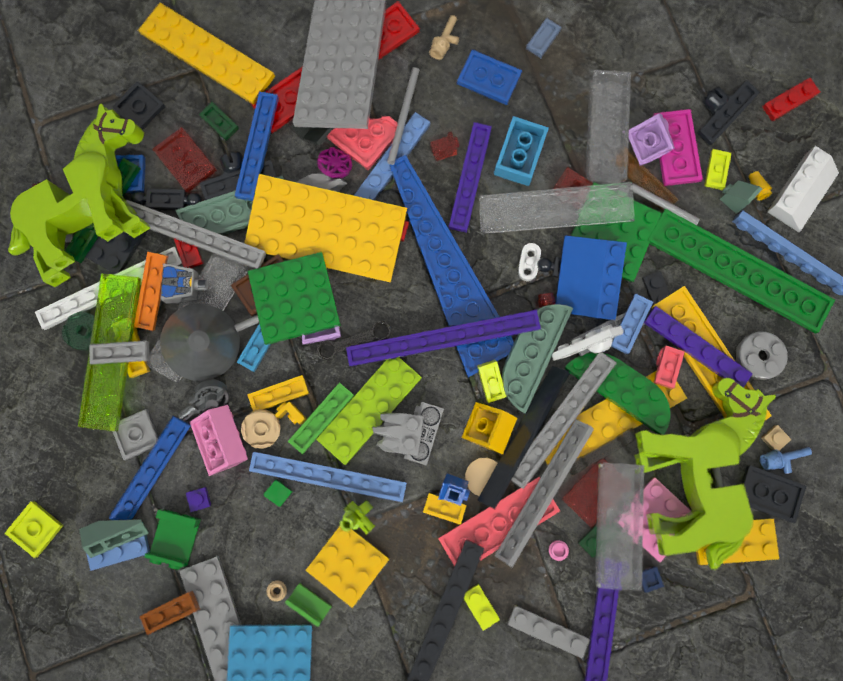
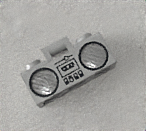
(431, 420)

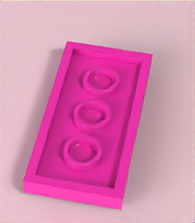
(683, 162)

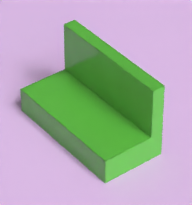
(308, 604)

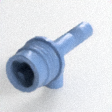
(777, 460)

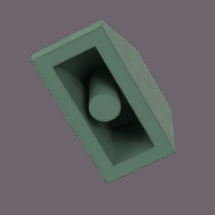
(739, 195)

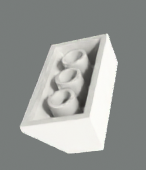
(804, 189)

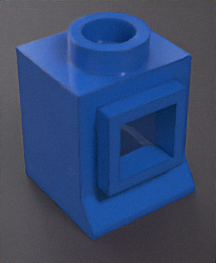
(454, 490)

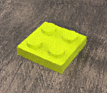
(34, 529)

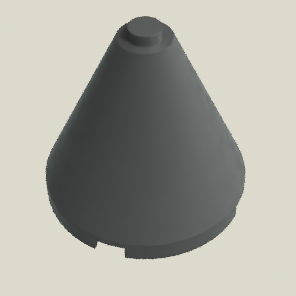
(199, 342)

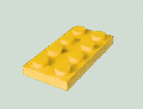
(756, 546)

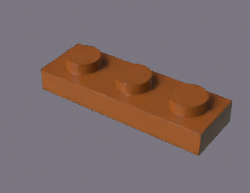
(169, 612)

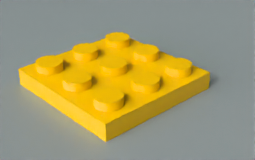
(347, 565)

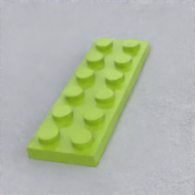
(378, 396)

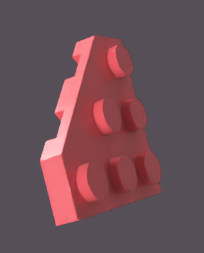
(365, 144)

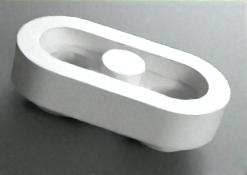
(529, 262)

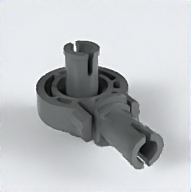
(211, 399)

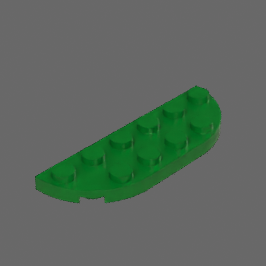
(629, 392)

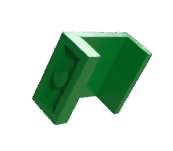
(173, 539)

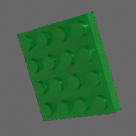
(633, 233)
(294, 298)

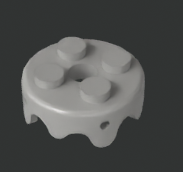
(748, 357)

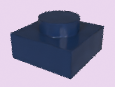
(651, 579)

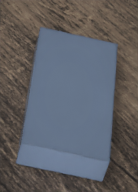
(543, 38)

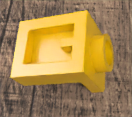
(294, 414)

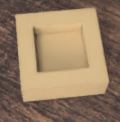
(776, 438)

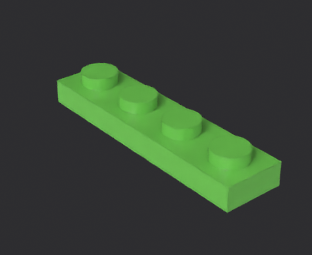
(321, 418)

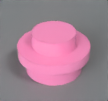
(558, 550)

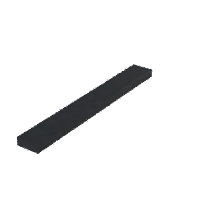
(523, 437)

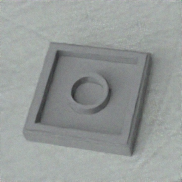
(136, 435)

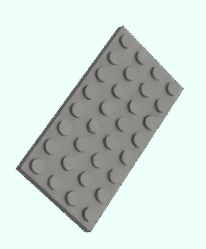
(340, 64)

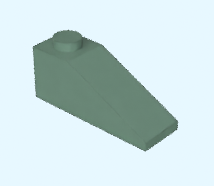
(106, 535)

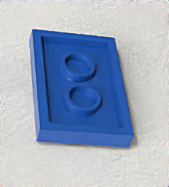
(489, 77)

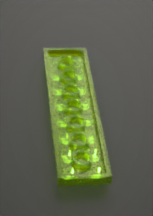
(112, 324)

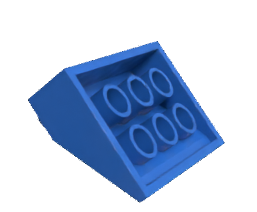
(591, 276)

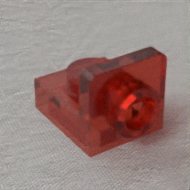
(445, 147)

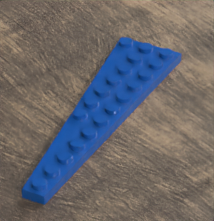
(452, 277)

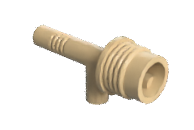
(441, 44)

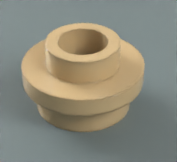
(270, 590)

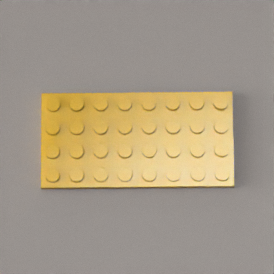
(304, 220)

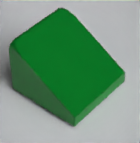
(277, 493)

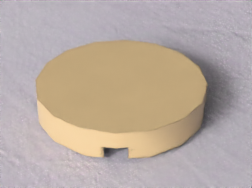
(261, 428)
(479, 473)

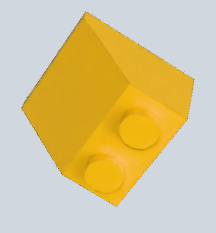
(489, 427)

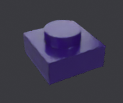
(198, 499)

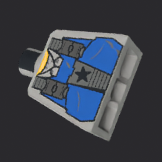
(180, 284)

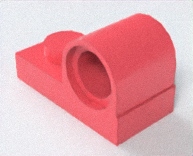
(668, 364)

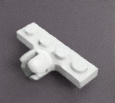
(595, 341)

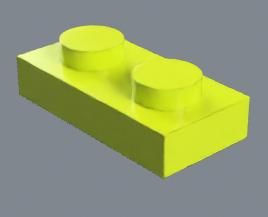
(717, 169)
(491, 381)
(480, 607)

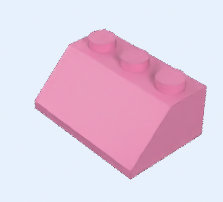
(218, 439)

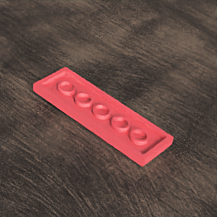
(492, 525)

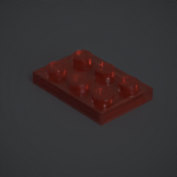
(184, 159)
(584, 495)

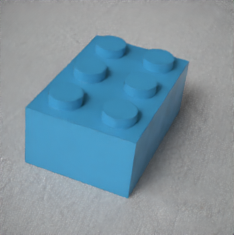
(520, 151)

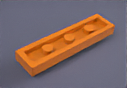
(150, 291)

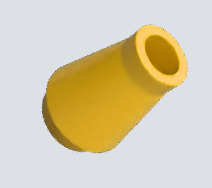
(758, 180)

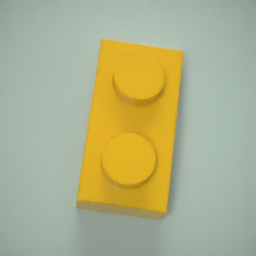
(444, 509)

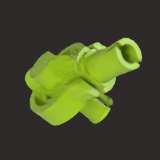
(356, 517)

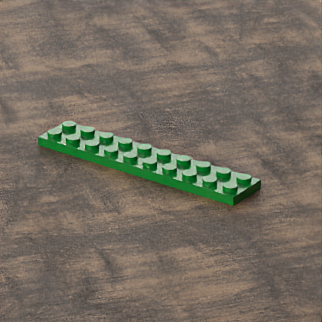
(741, 271)

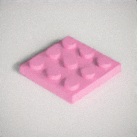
(659, 500)

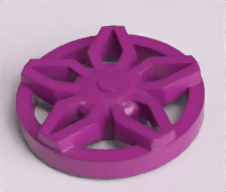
(334, 163)

